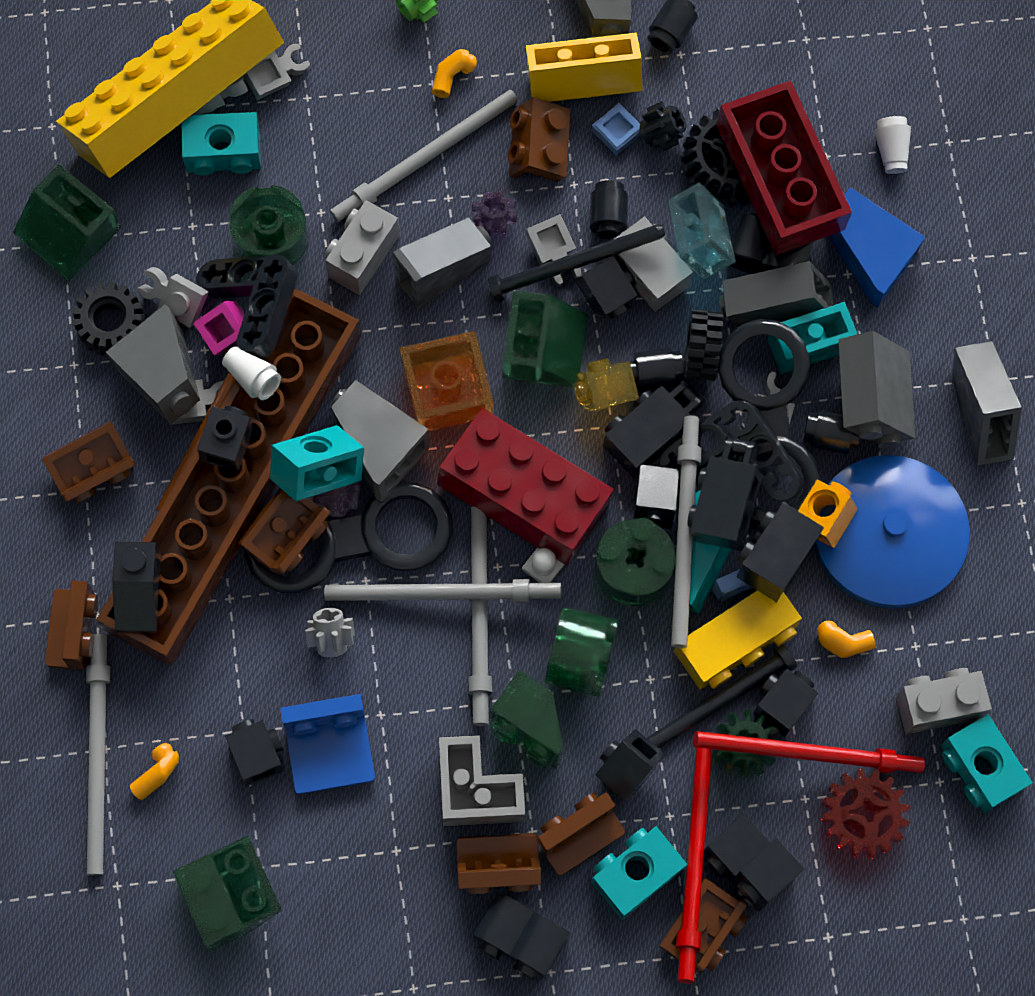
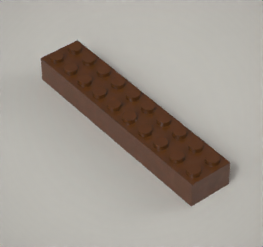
(215, 505)

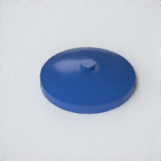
(902, 538)

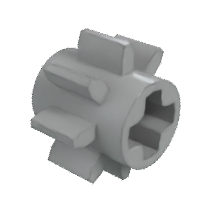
(330, 632)

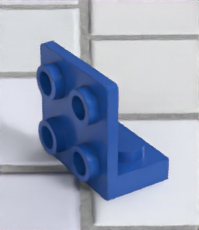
(328, 744)

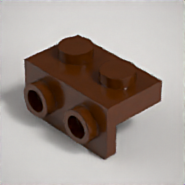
(539, 140)
(89, 462)
(283, 531)
(70, 626)
(580, 835)
(498, 862)
(717, 917)

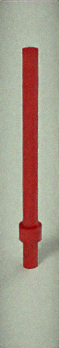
(882, 759)
(689, 937)

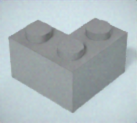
(476, 798)

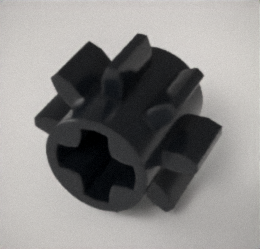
(662, 126)

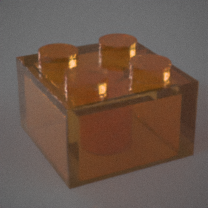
(446, 380)

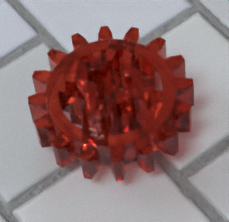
(863, 795)

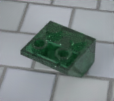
(65, 222)
(544, 340)
(529, 717)
(227, 893)

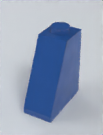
(875, 246)

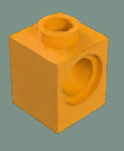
(838, 521)

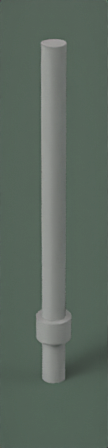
(442, 143)
(689, 458)
(520, 591)
(97, 676)
(480, 682)

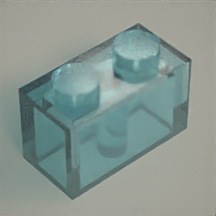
(701, 231)

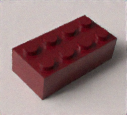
(783, 167)
(524, 486)

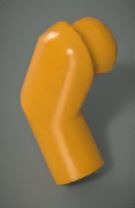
(448, 68)
(843, 644)
(158, 774)

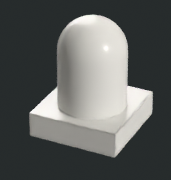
(542, 565)

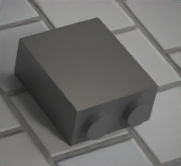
(876, 389)

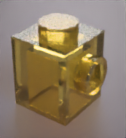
(605, 384)

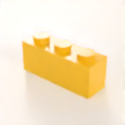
(585, 67)
(737, 638)

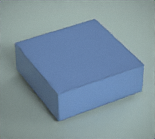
(617, 129)
(729, 586)

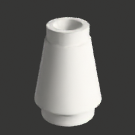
(893, 143)
(252, 373)

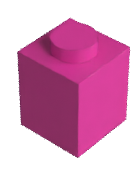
(221, 327)

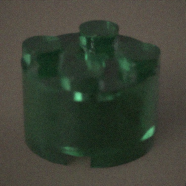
(272, 210)
(643, 542)
(581, 651)

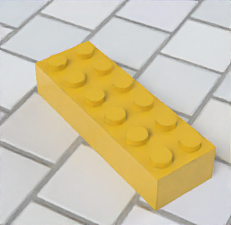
(169, 83)

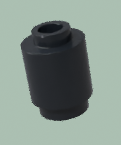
(672, 25)
(609, 209)
(657, 368)
(828, 433)

